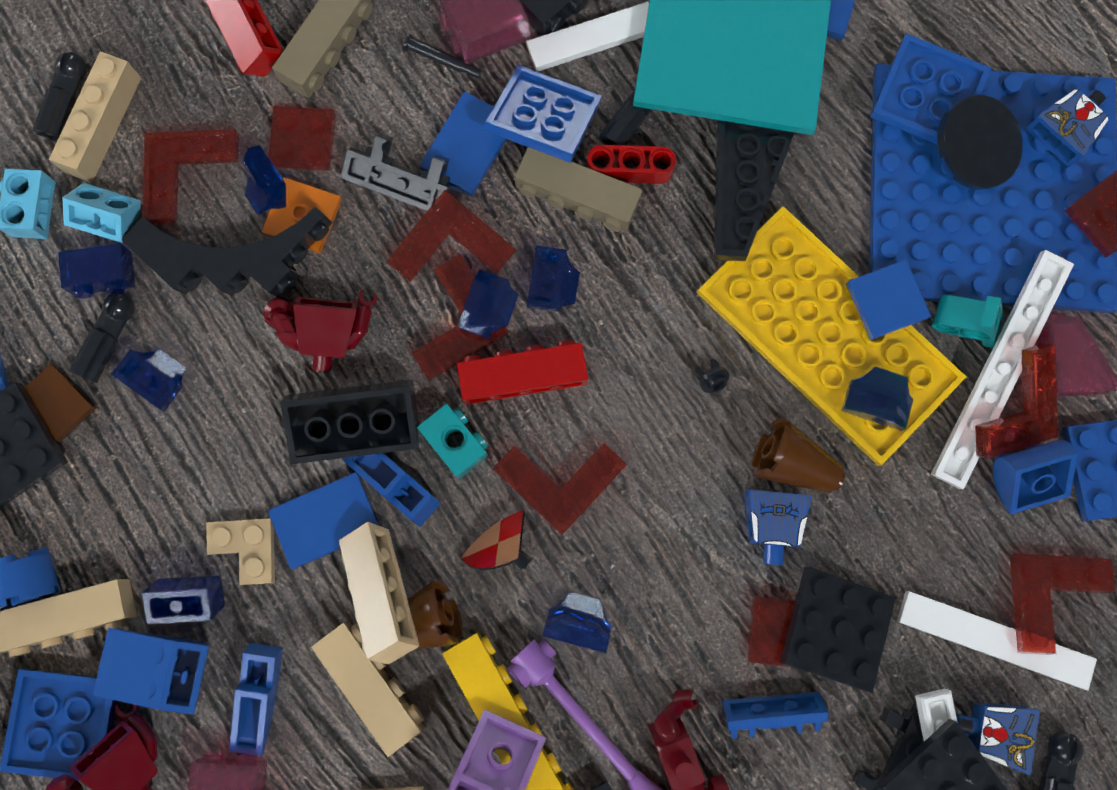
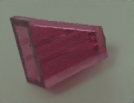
(1079, 361)

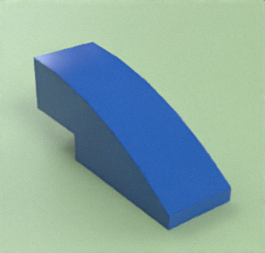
(395, 486)
(255, 698)

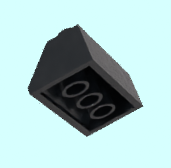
(350, 421)

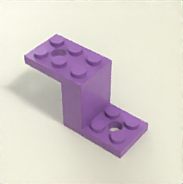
(478, 767)

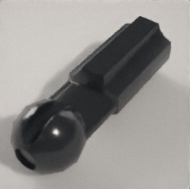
(60, 96)
(624, 123)
(103, 337)
(1064, 754)

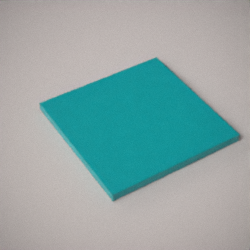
(735, 61)

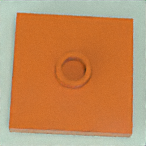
(299, 202)

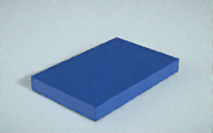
(466, 144)
(317, 520)

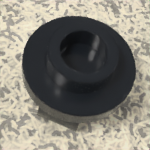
(714, 379)

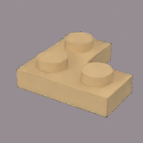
(252, 541)

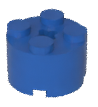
(27, 578)

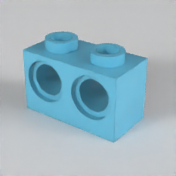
(33, 203)
(100, 211)

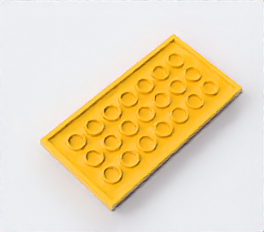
(802, 319)

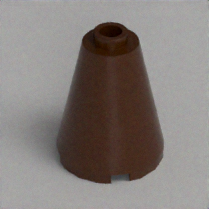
(796, 460)
(434, 617)

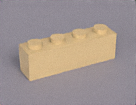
(95, 117)
(378, 594)
(66, 615)
(369, 688)

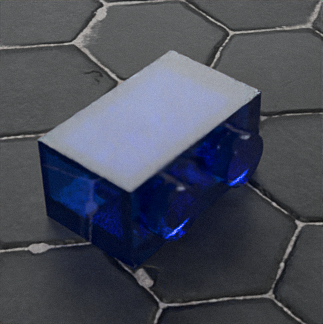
(96, 270)
(183, 599)

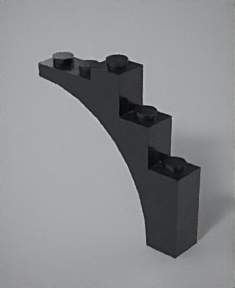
(229, 269)

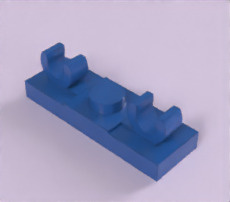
(774, 712)

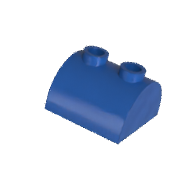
(1035, 475)

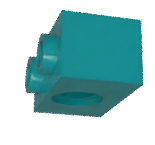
(438, 429)

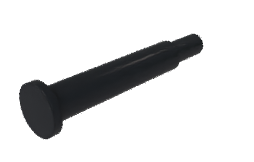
(439, 56)

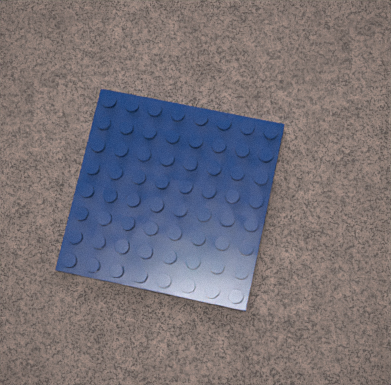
(990, 238)

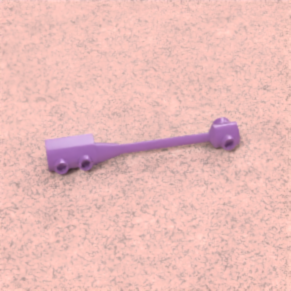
(535, 667)

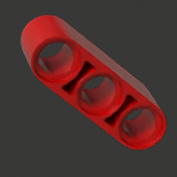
(642, 155)

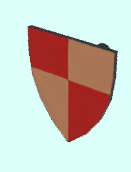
(498, 545)

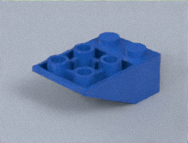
(151, 670)

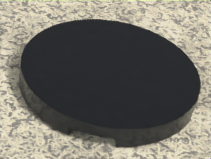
(980, 142)

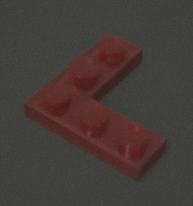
(169, 149)
(443, 219)
(454, 344)
(1039, 413)
(558, 505)
(1031, 585)

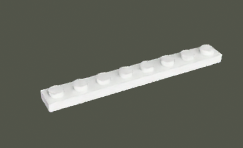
(1002, 366)

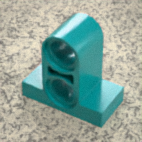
(970, 318)

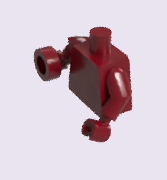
(322, 326)
(676, 749)
(118, 760)

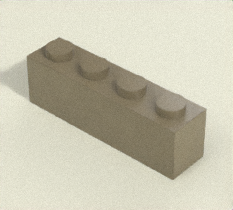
(319, 43)
(578, 189)

